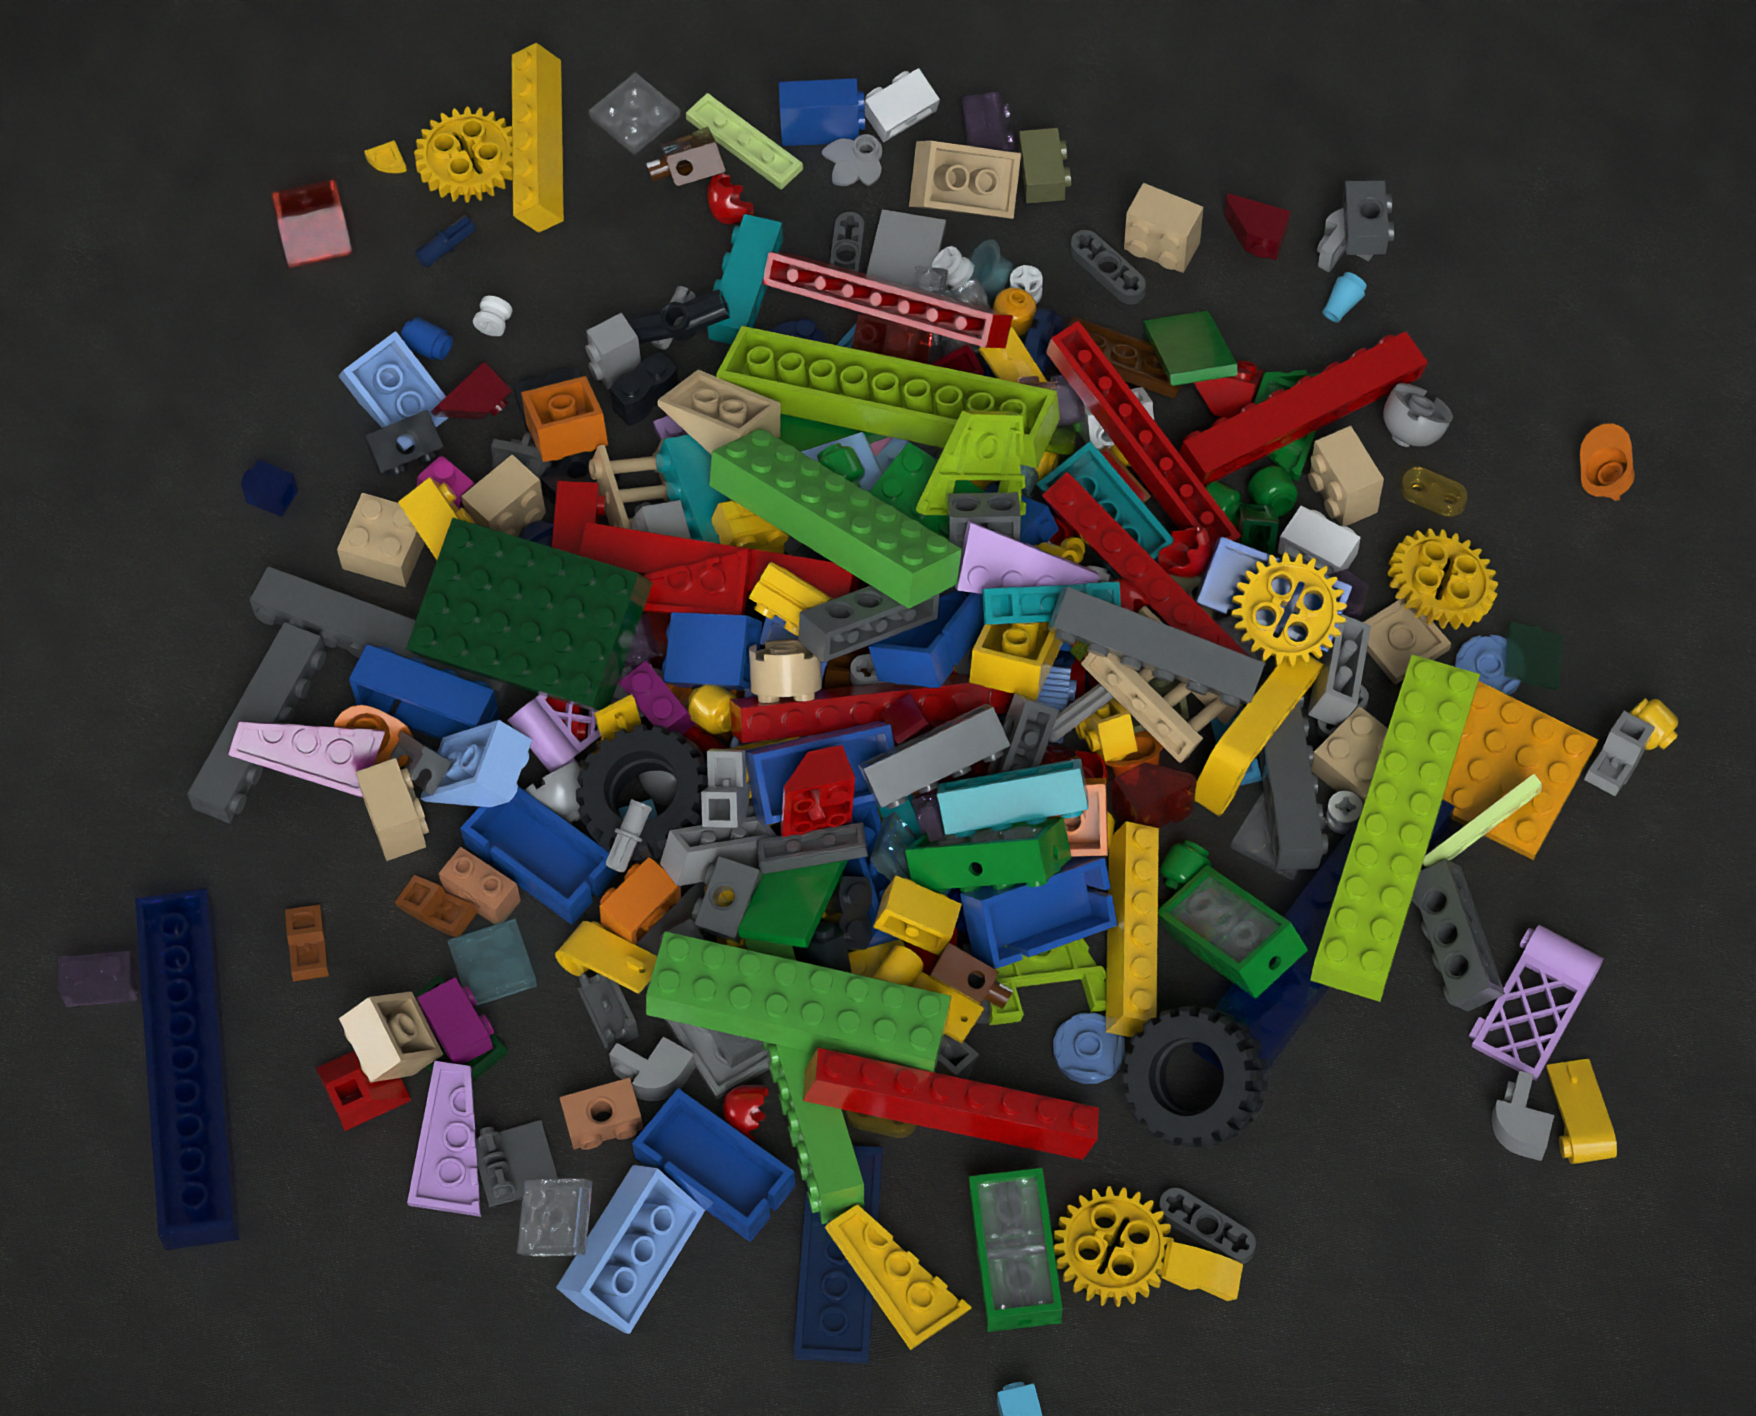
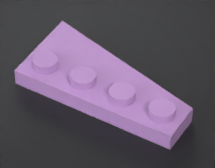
(998, 561)
(447, 1149)

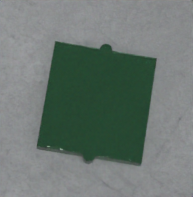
(1533, 655)

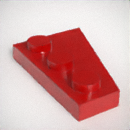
(702, 587)

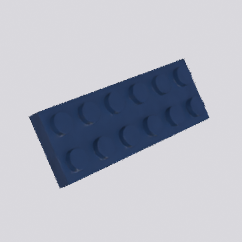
(832, 1299)

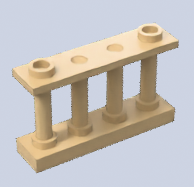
(603, 470)
(1151, 709)

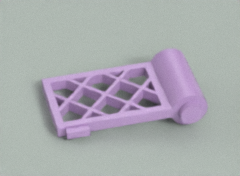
(550, 737)
(1553, 959)

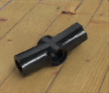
(697, 314)

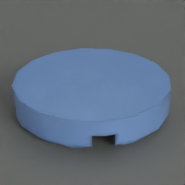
(1487, 658)
(1086, 1050)

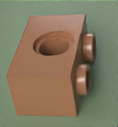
(481, 885)
(582, 1107)

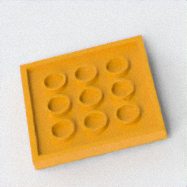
(1502, 749)

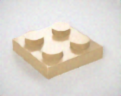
(1398, 635)

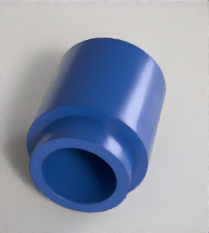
(427, 339)

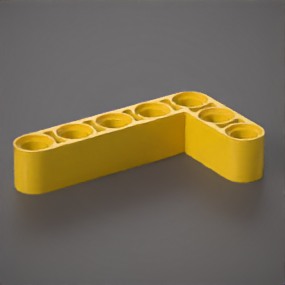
(1252, 731)

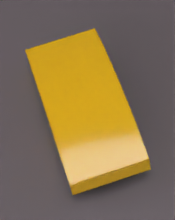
(1202, 1269)

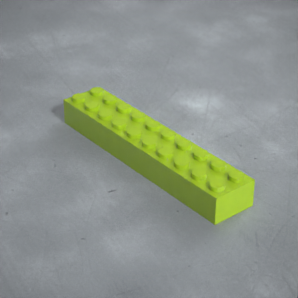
(881, 391)
(1395, 828)

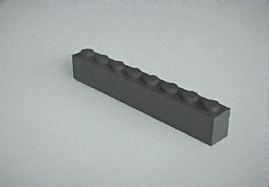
(342, 620)

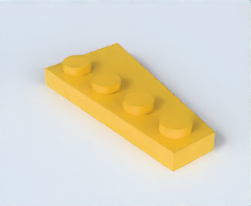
(902, 1287)

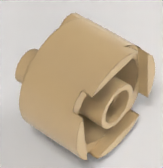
(784, 671)

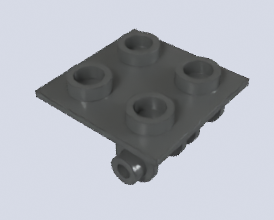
(511, 1158)

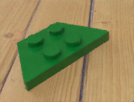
(1294, 455)

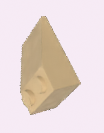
(964, 179)
(719, 410)

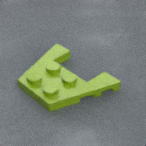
(979, 448)
(1055, 965)

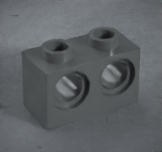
(990, 510)

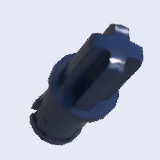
(445, 241)

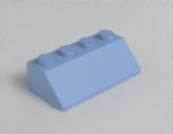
(631, 1248)

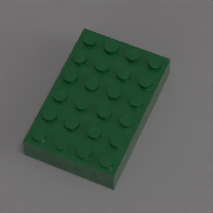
(529, 615)

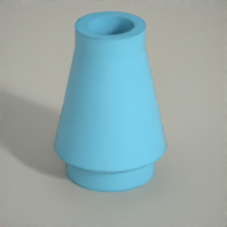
(1345, 295)

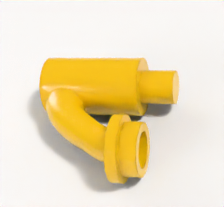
(1070, 549)

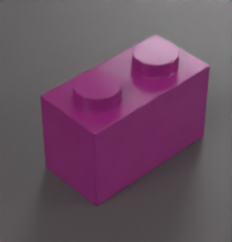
(656, 699)
(455, 1021)

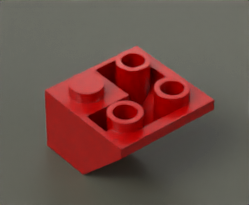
(1231, 394)
(818, 792)
(353, 1094)

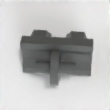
(523, 450)

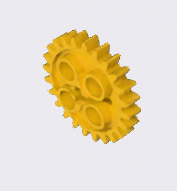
(442, 167)
(1466, 586)
(1317, 623)
(1083, 1233)

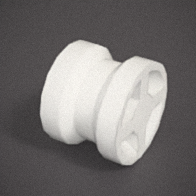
(958, 267)
(1028, 277)
(492, 316)
(1342, 820)

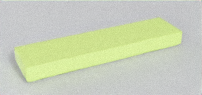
(745, 141)
(1485, 822)

